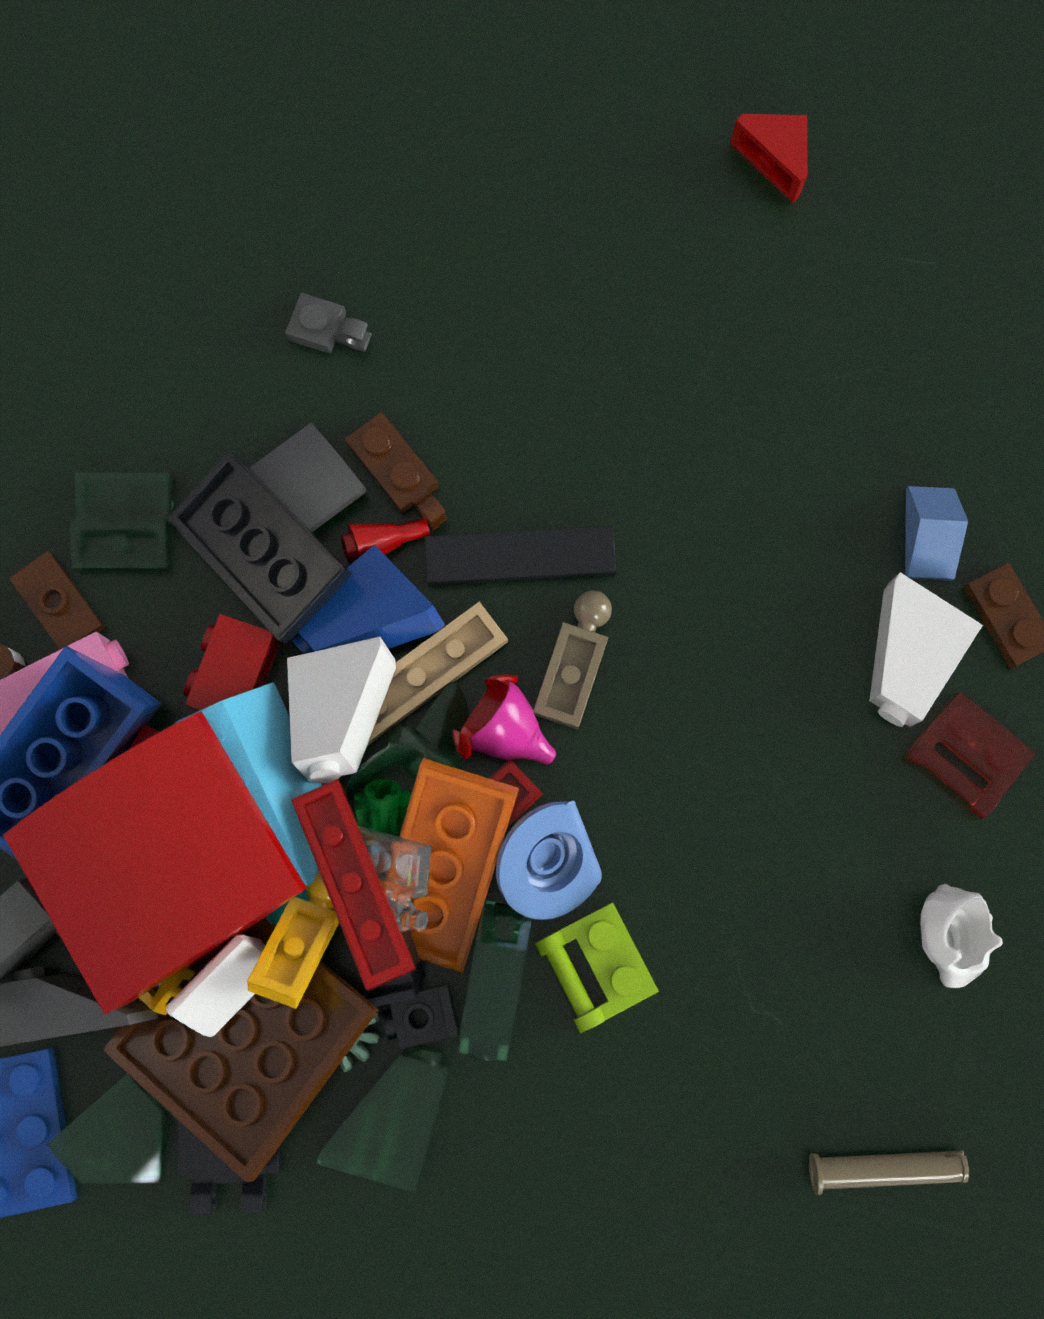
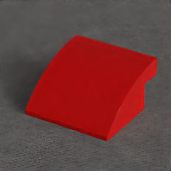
(153, 862)

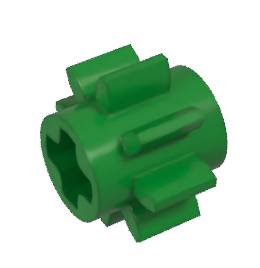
(382, 806)

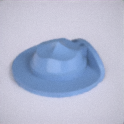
(547, 862)

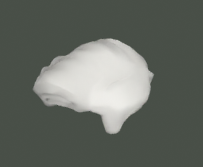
(957, 934)

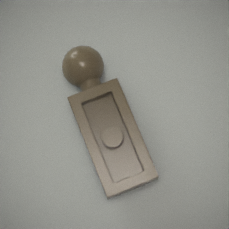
(574, 662)

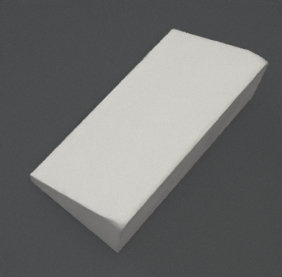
(218, 988)

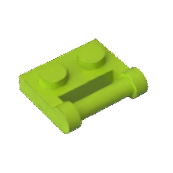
(611, 959)

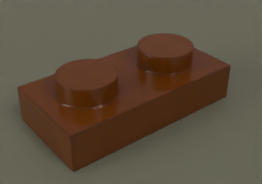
(1008, 614)

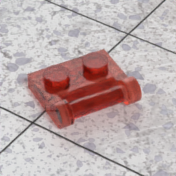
(980, 744)

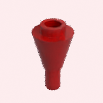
(384, 536)

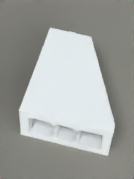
(916, 650)
(336, 705)

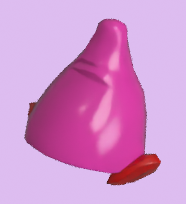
(503, 725)

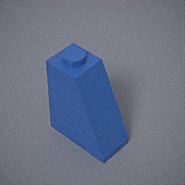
(370, 605)

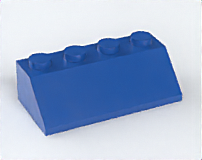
(64, 731)

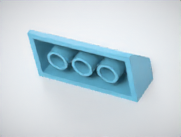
(258, 742)

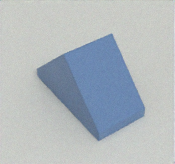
(933, 533)

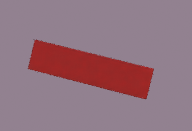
(353, 885)

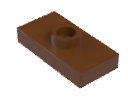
(56, 601)

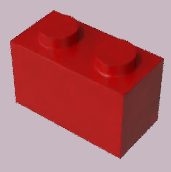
(233, 662)

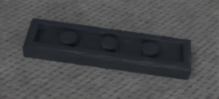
(520, 556)

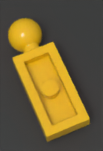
(295, 947)

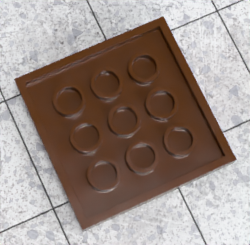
(256, 1073)

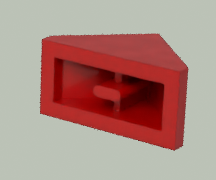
(775, 148)

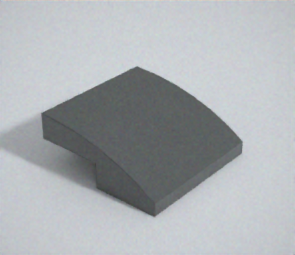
(309, 477)

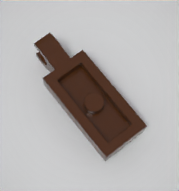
(397, 469)

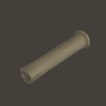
(887, 1170)

